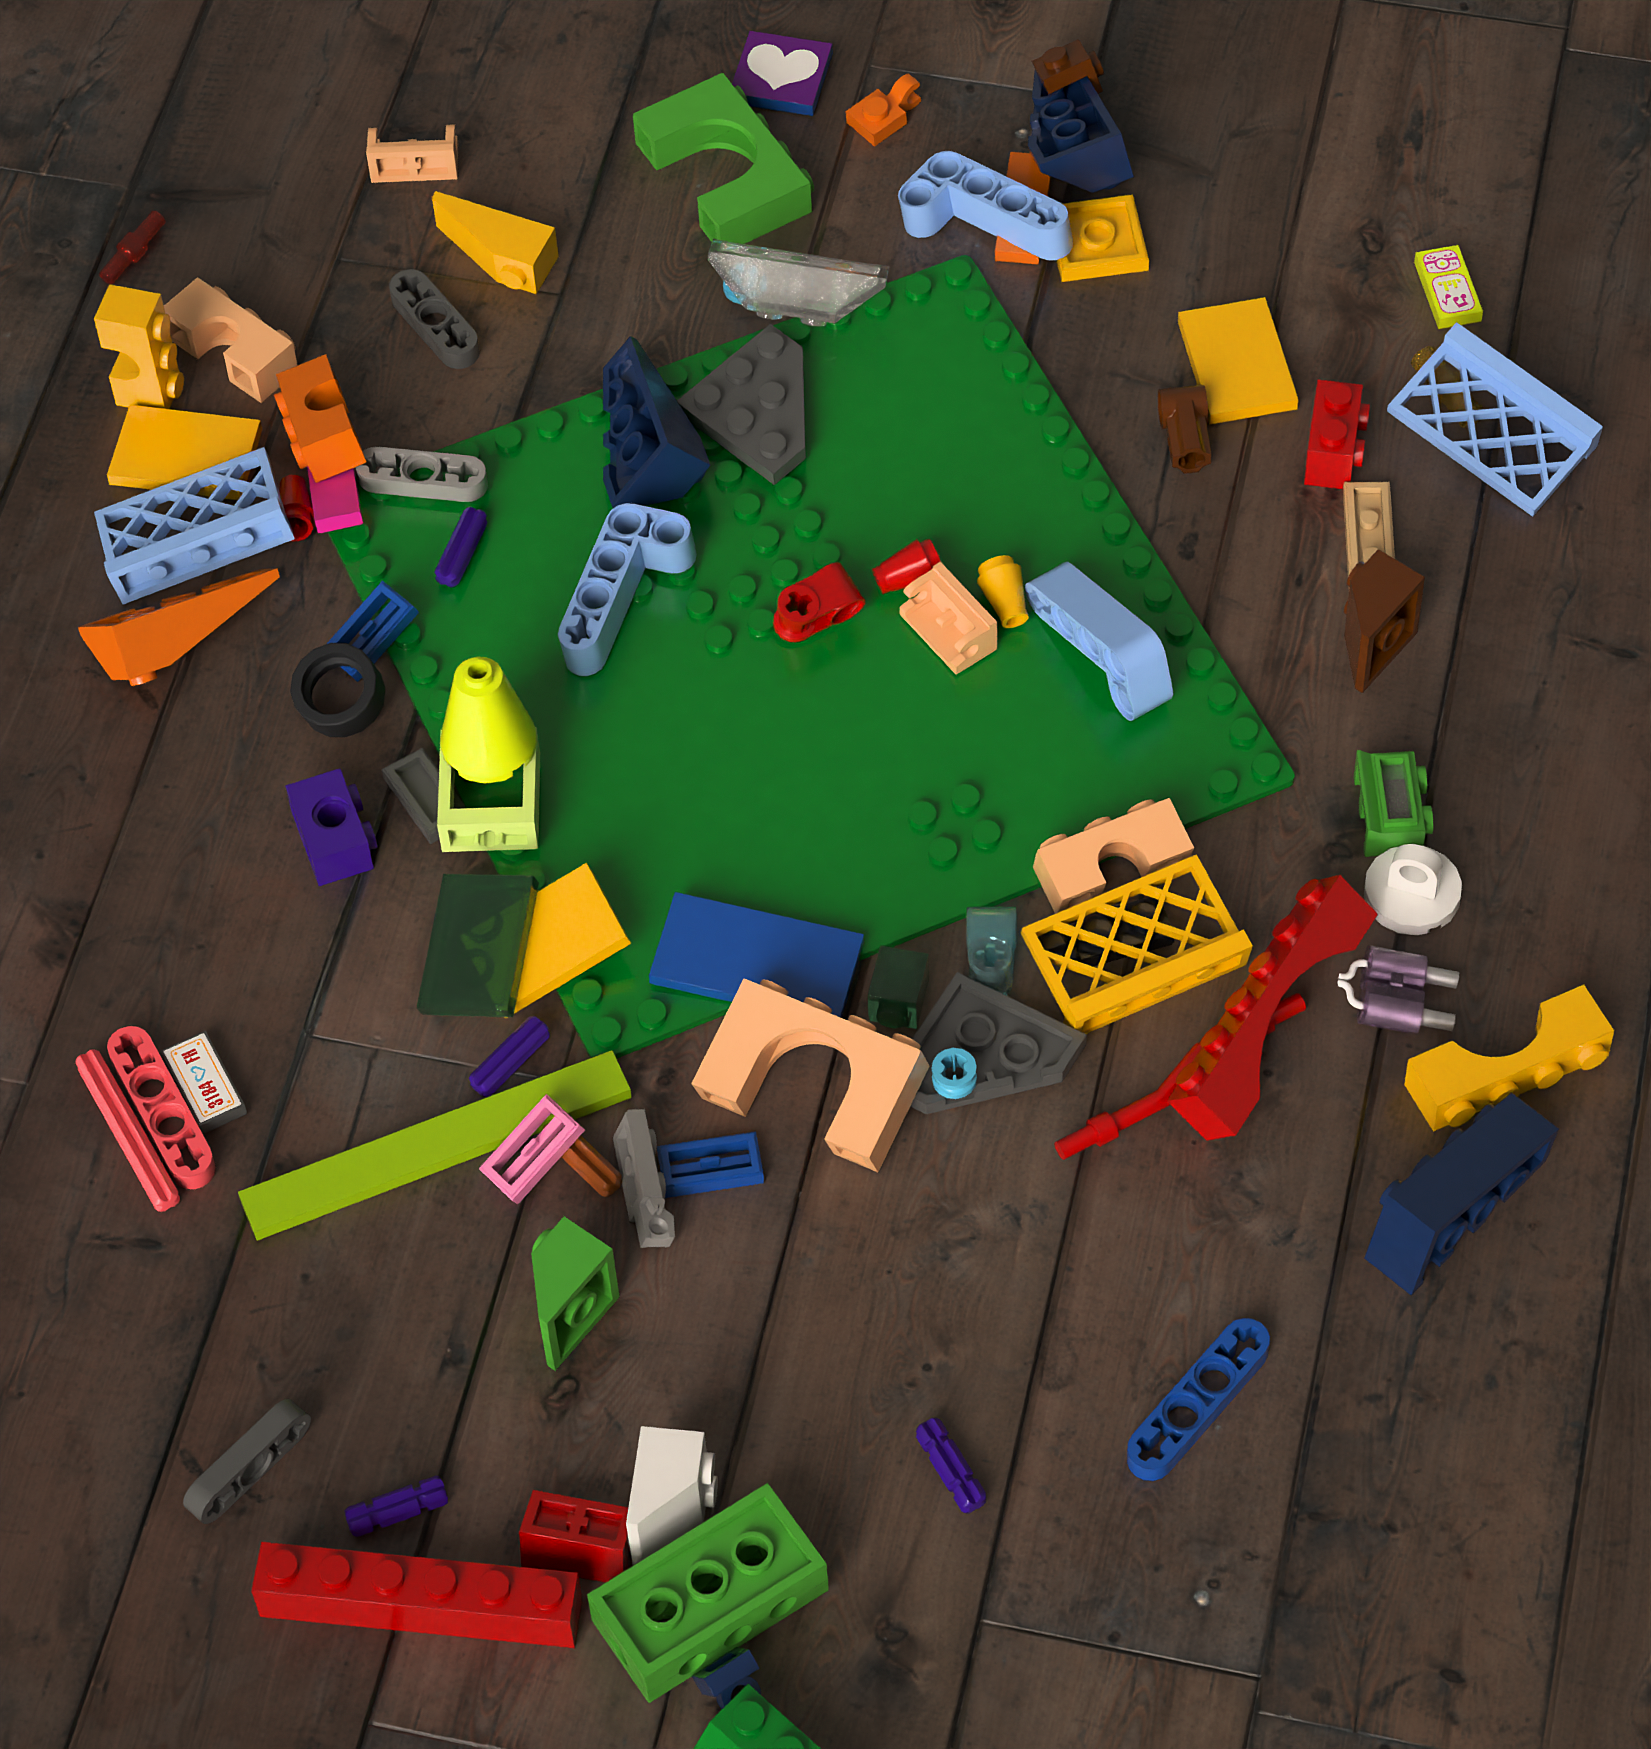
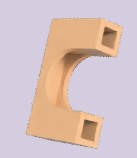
(769, 1023)

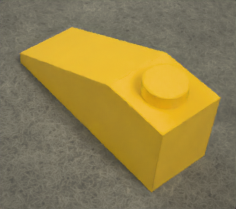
(502, 244)

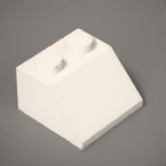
(669, 1488)

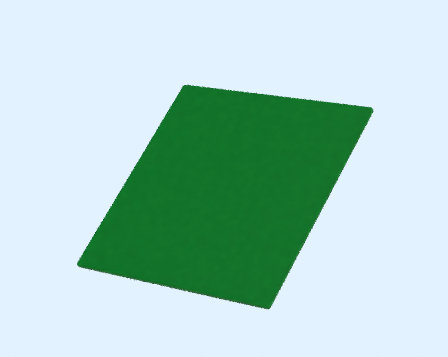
(835, 768)

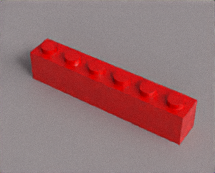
(417, 1594)

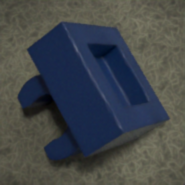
(726, 1673)

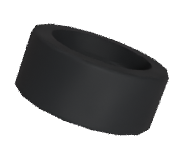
(318, 663)

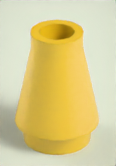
(1003, 587)

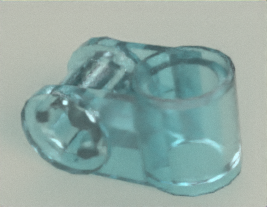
(991, 946)

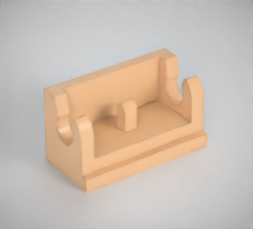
(412, 158)
(949, 619)

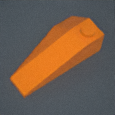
(147, 639)

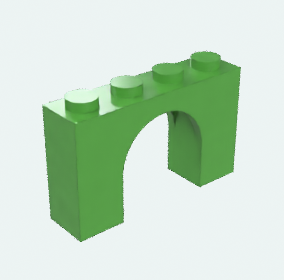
(719, 117)

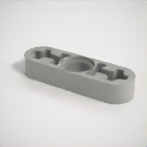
(433, 488)

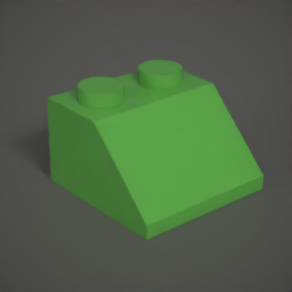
(572, 1286)

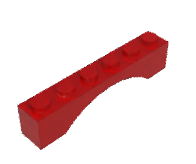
(1224, 1078)

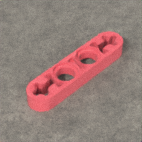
(162, 1106)

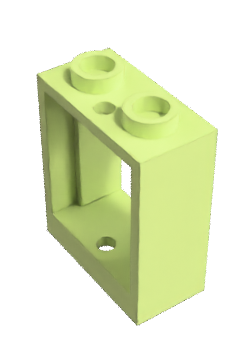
(489, 827)

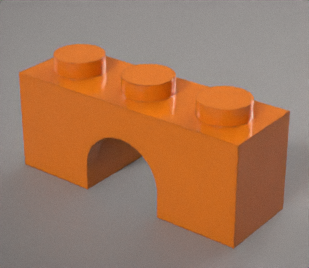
(318, 419)

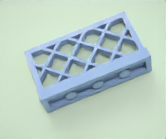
(1511, 386)
(201, 544)

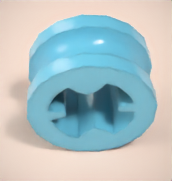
(957, 1087)

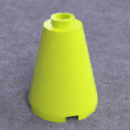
(485, 724)

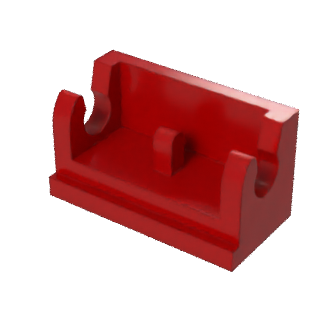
(574, 1536)

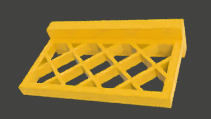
(1154, 982)

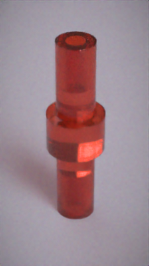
(132, 247)

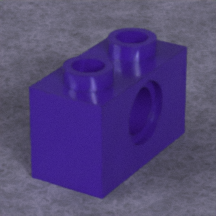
(331, 850)

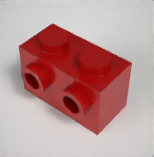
(1333, 434)

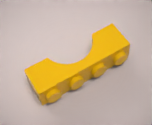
(1456, 1084)

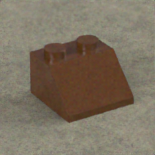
(1380, 614)

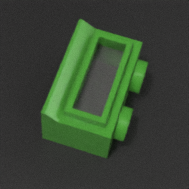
(1392, 800)

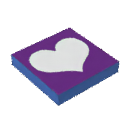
(783, 72)

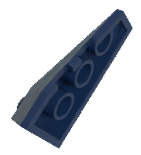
(1077, 137)
(650, 438)

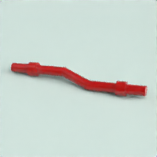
(1106, 1127)

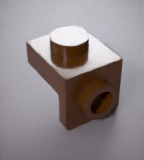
(1067, 65)

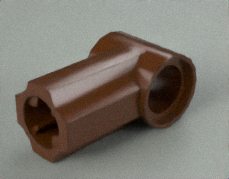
(1185, 418)

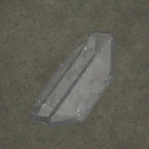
(794, 282)

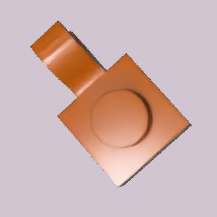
(882, 115)

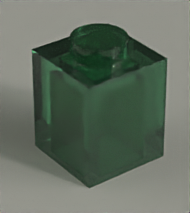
(898, 987)

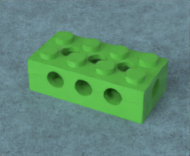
(704, 1560)

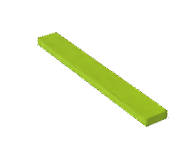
(427, 1146)

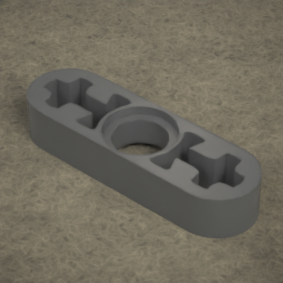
(437, 335)
(246, 1461)

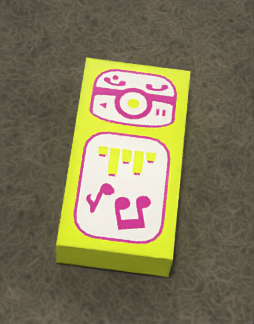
(1448, 286)

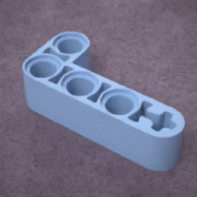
(999, 205)
(628, 543)
(1106, 635)

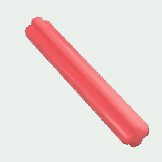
(127, 1130)

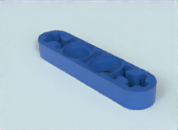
(1193, 1395)

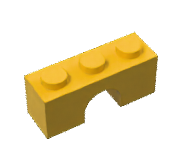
(147, 362)

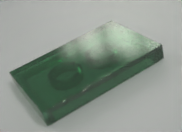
(477, 945)

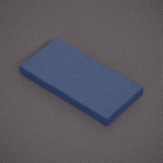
(716, 945)

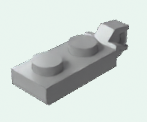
(641, 1183)

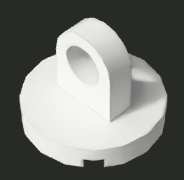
(1413, 889)

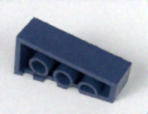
(1457, 1189)

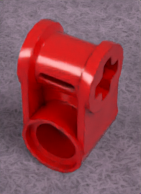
(823, 600)

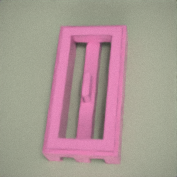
(546, 1158)

